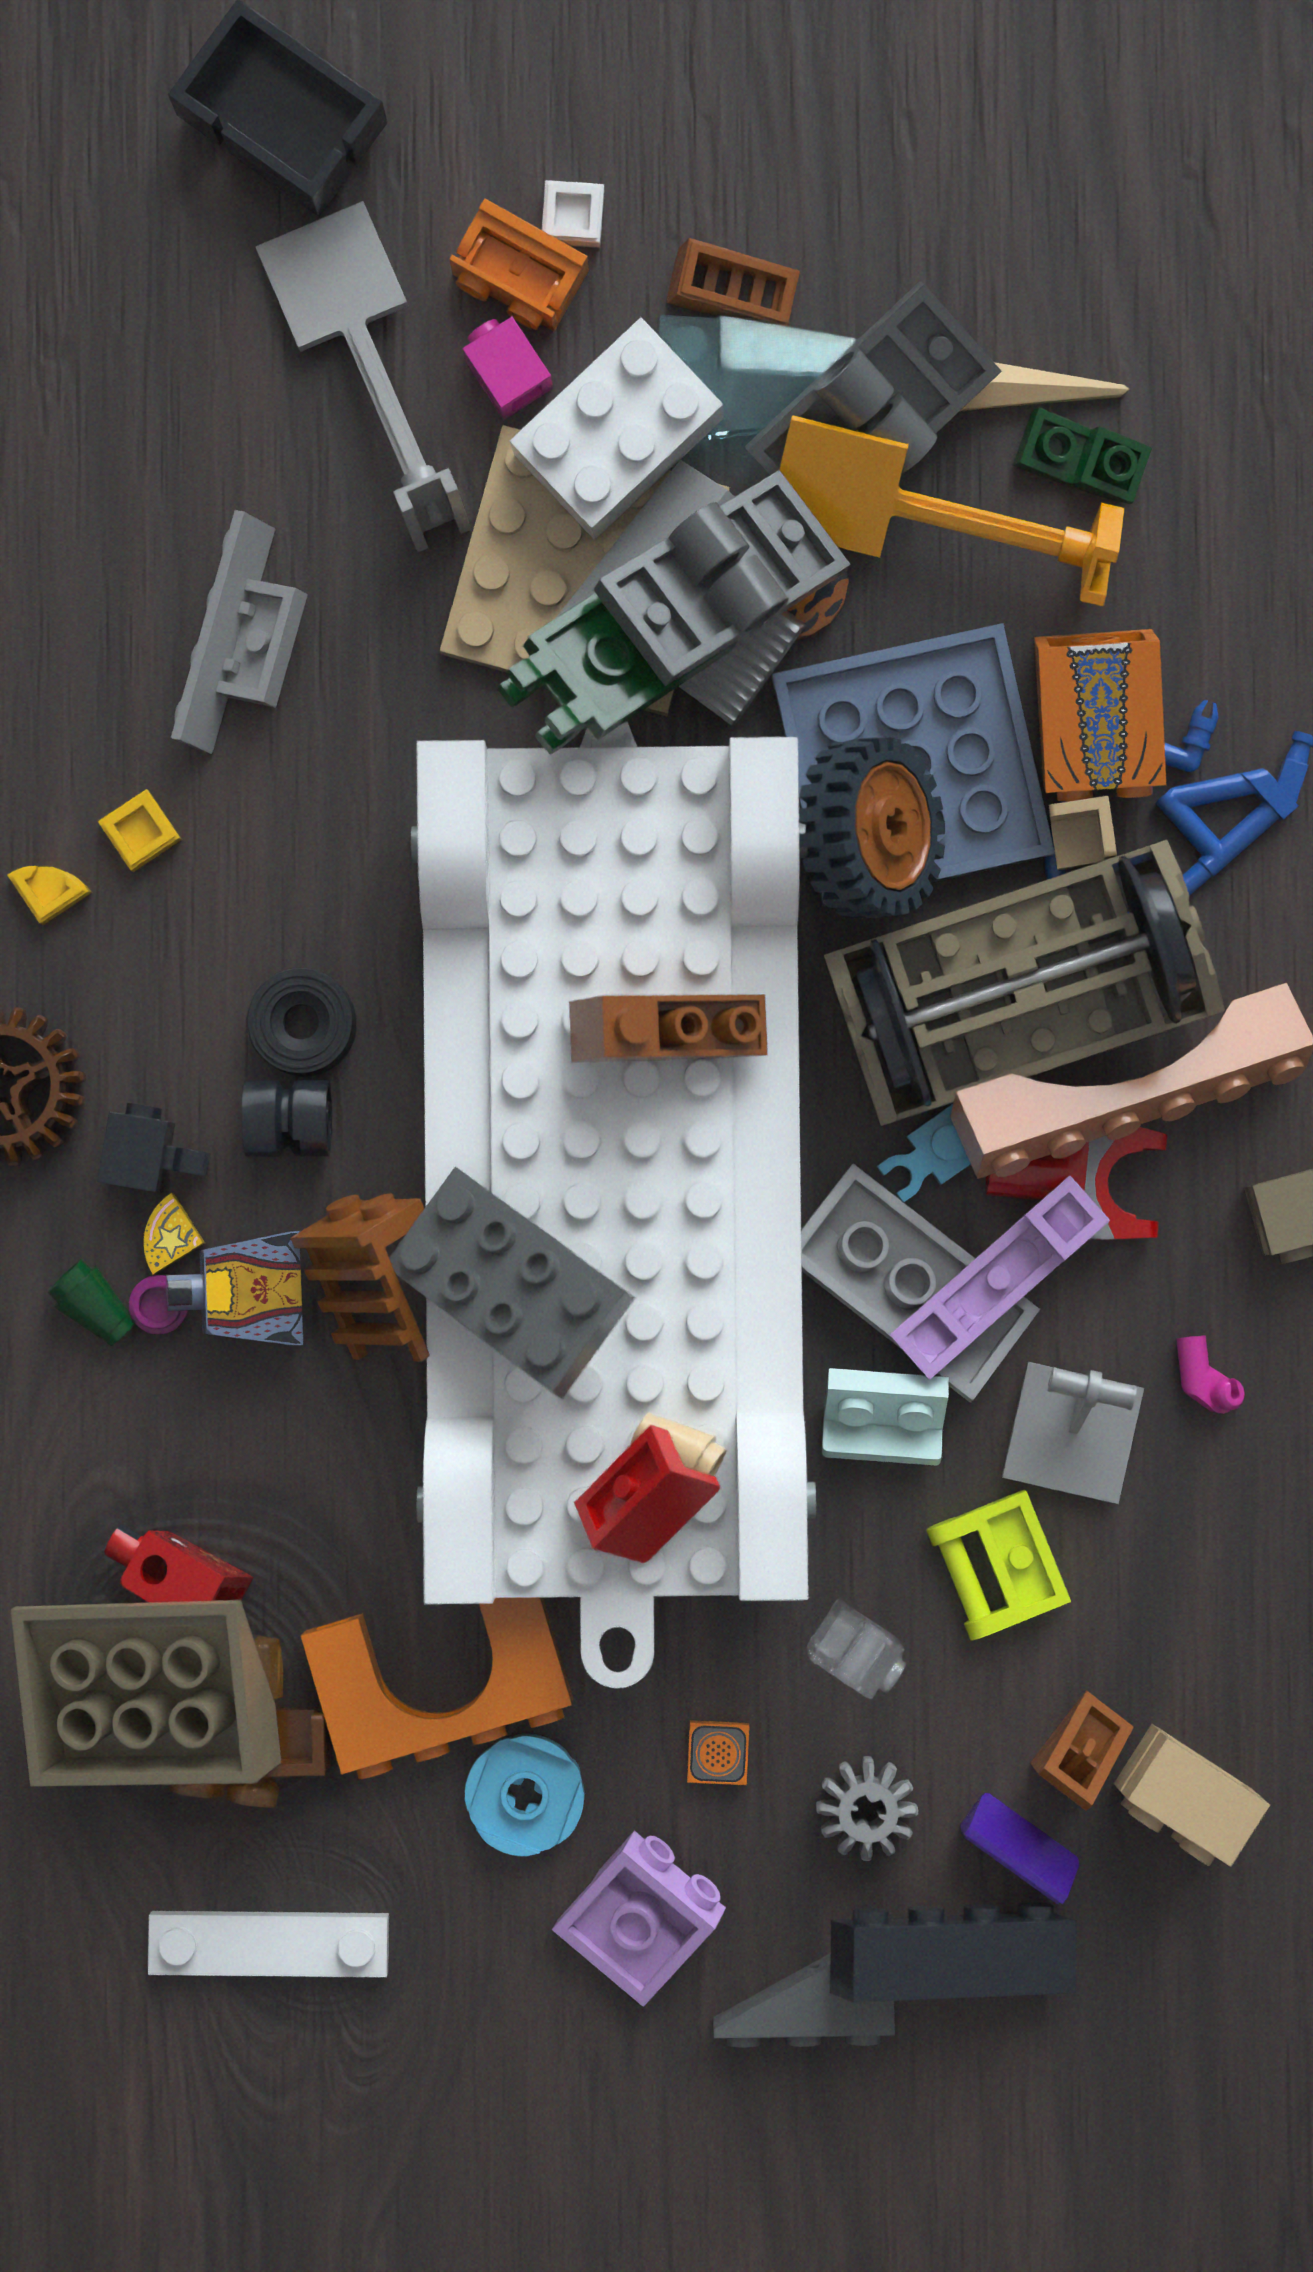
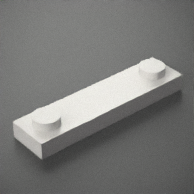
(268, 1944)

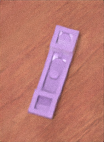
(999, 1277)

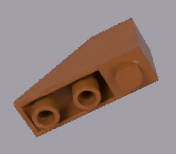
(667, 1027)

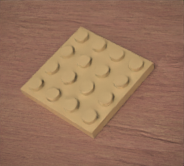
(523, 566)

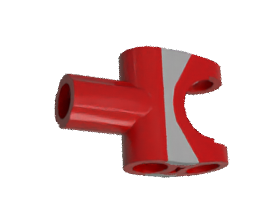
(1090, 1170)

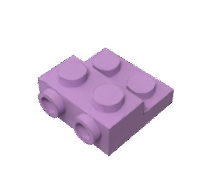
(641, 1917)

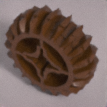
(33, 1074)

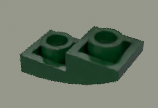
(1082, 457)

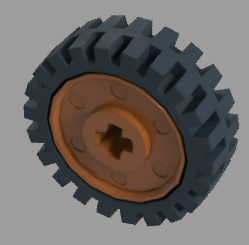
(871, 827)

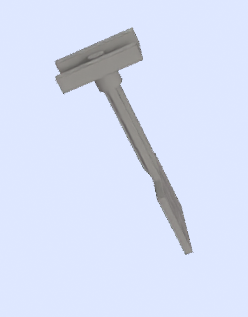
(333, 284)

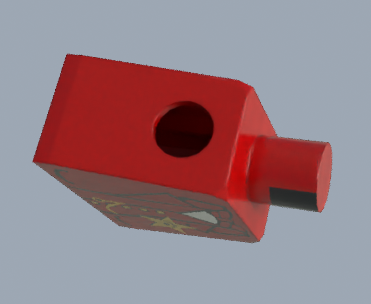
(190, 1569)

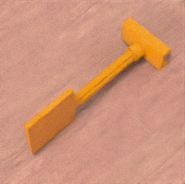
(855, 490)

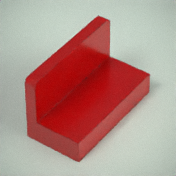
(643, 1498)

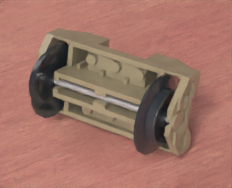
(1068, 960)

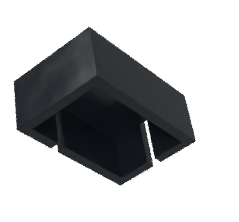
(278, 107)

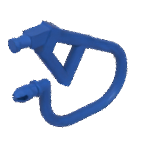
(1276, 795)

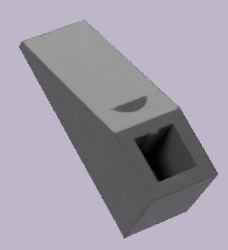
(803, 2013)

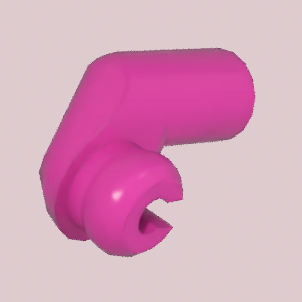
(1202, 1381)

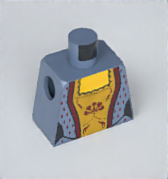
(245, 1290)

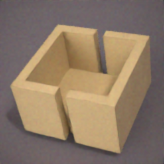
(1191, 1795)

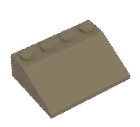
(143, 1694)

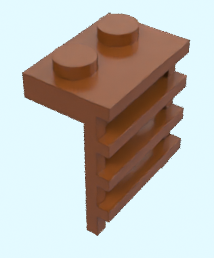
(352, 1247)

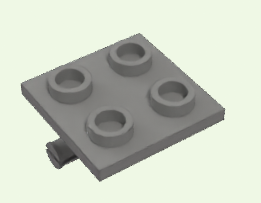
(1072, 1432)

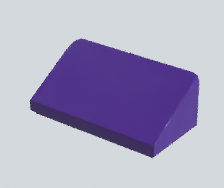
(1021, 1847)

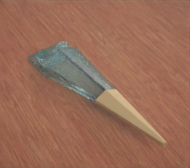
(765, 366)

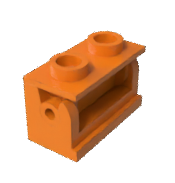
(518, 267)

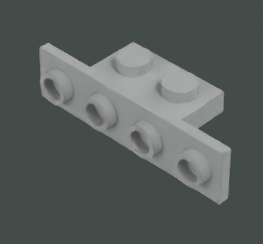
(242, 637)

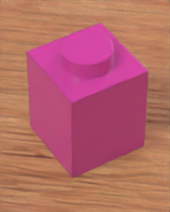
(506, 366)

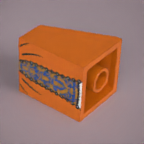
(1100, 713)

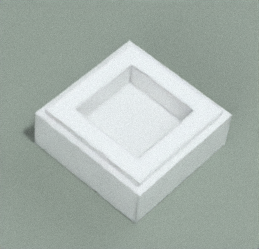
(573, 212)

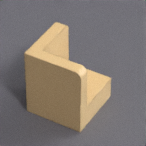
(1082, 832)

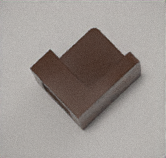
(302, 1742)

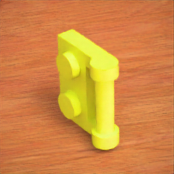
(1017, 1557)

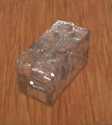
(856, 1650)

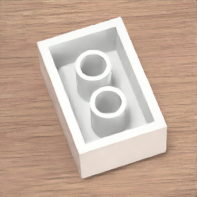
(617, 428)

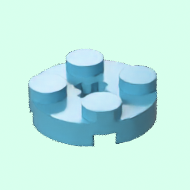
(541, 1824)

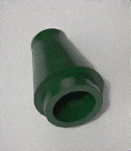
(91, 1302)

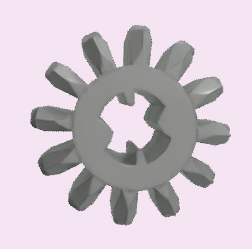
(858, 1827)

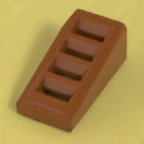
(737, 264)

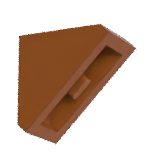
(1083, 1750)

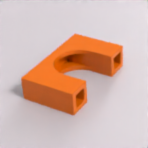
(375, 1726)

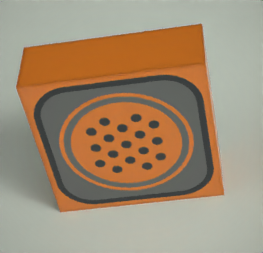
(718, 1752)

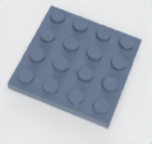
(960, 713)

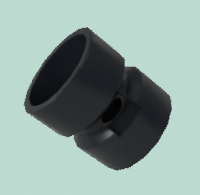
(287, 1118)

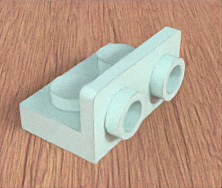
(884, 1416)

